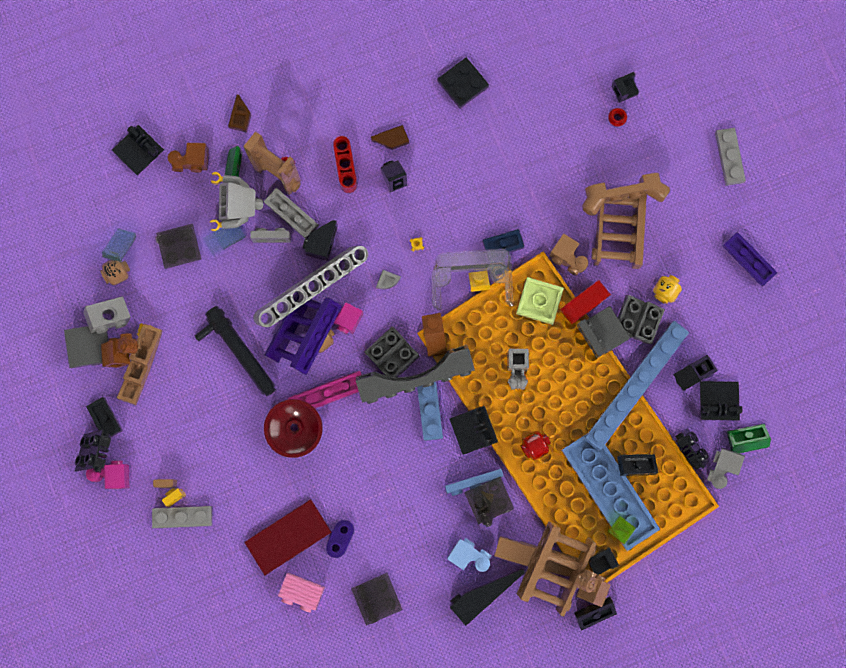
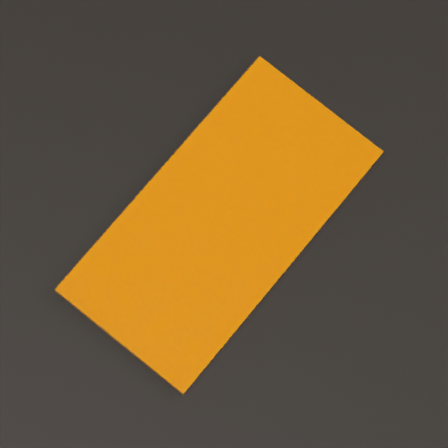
(564, 401)

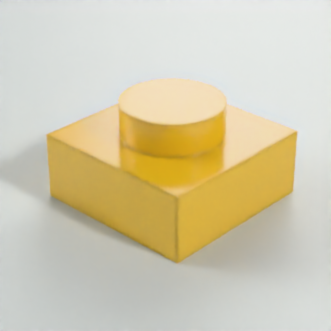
(479, 281)
(173, 496)

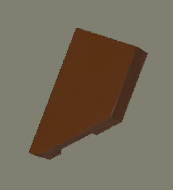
(240, 116)
(392, 138)

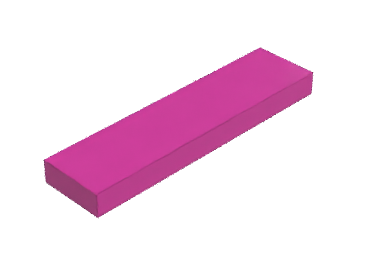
(330, 391)

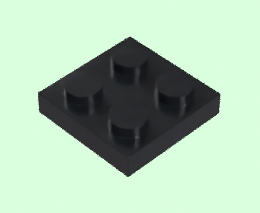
(463, 82)

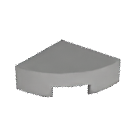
(387, 280)

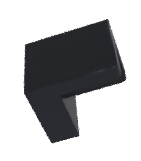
(625, 87)
(603, 561)

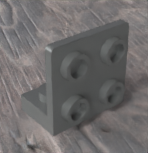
(603, 332)

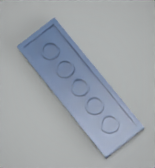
(610, 490)

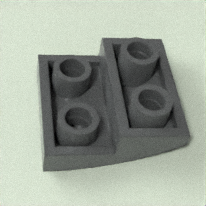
(640, 319)
(84, 346)
(392, 353)

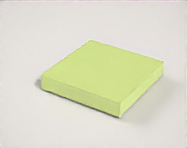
(539, 301)

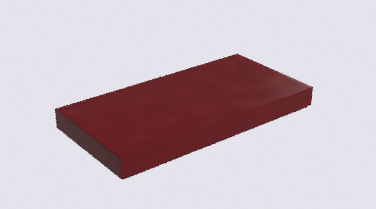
(287, 537)

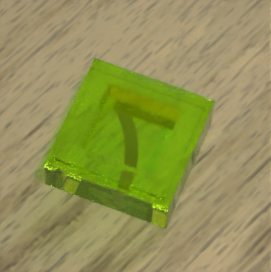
(621, 529)

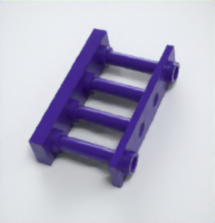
(313, 339)

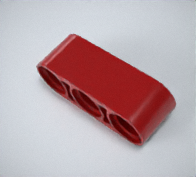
(345, 156)
(585, 302)

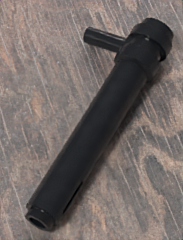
(224, 328)

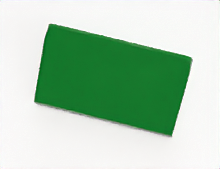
(234, 161)
(749, 438)

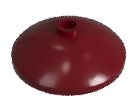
(281, 436)

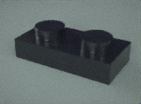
(104, 417)
(637, 465)
(594, 614)

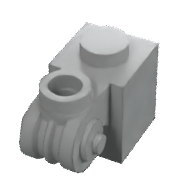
(517, 363)
(726, 462)

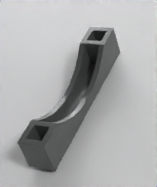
(454, 363)

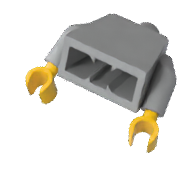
(236, 201)

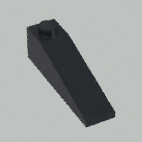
(476, 600)

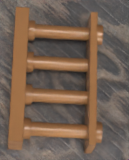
(264, 160)
(636, 238)
(544, 553)

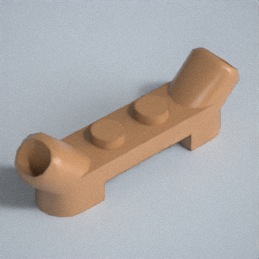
(648, 184)

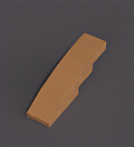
(140, 365)
(523, 552)

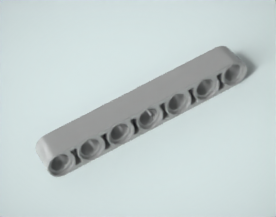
(319, 285)

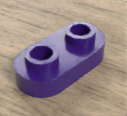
(340, 539)

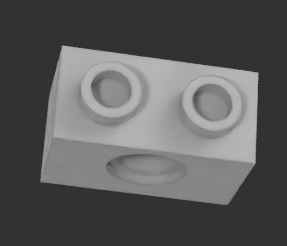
(115, 307)

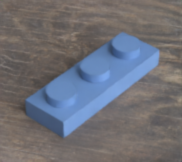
(430, 412)
(456, 488)

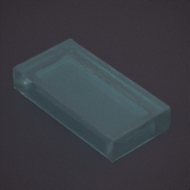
(223, 239)
(119, 245)

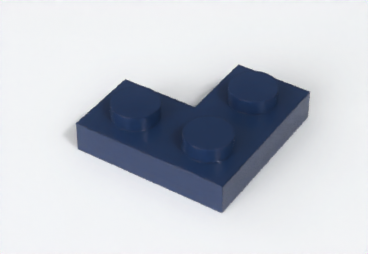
(509, 241)

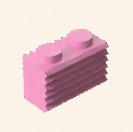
(301, 592)

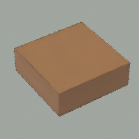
(165, 483)

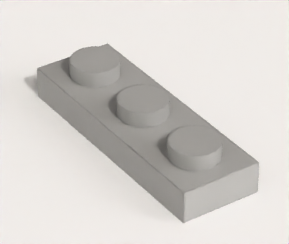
(730, 156)
(291, 213)
(181, 517)

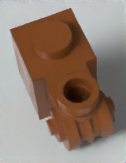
(195, 158)
(118, 350)

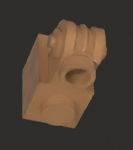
(564, 254)
(592, 587)

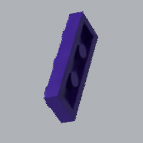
(749, 259)

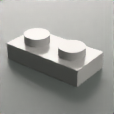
(280, 235)

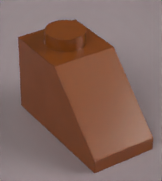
(434, 334)

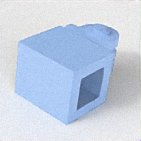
(464, 553)

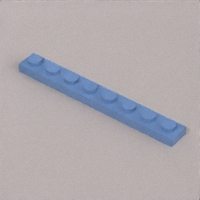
(636, 386)

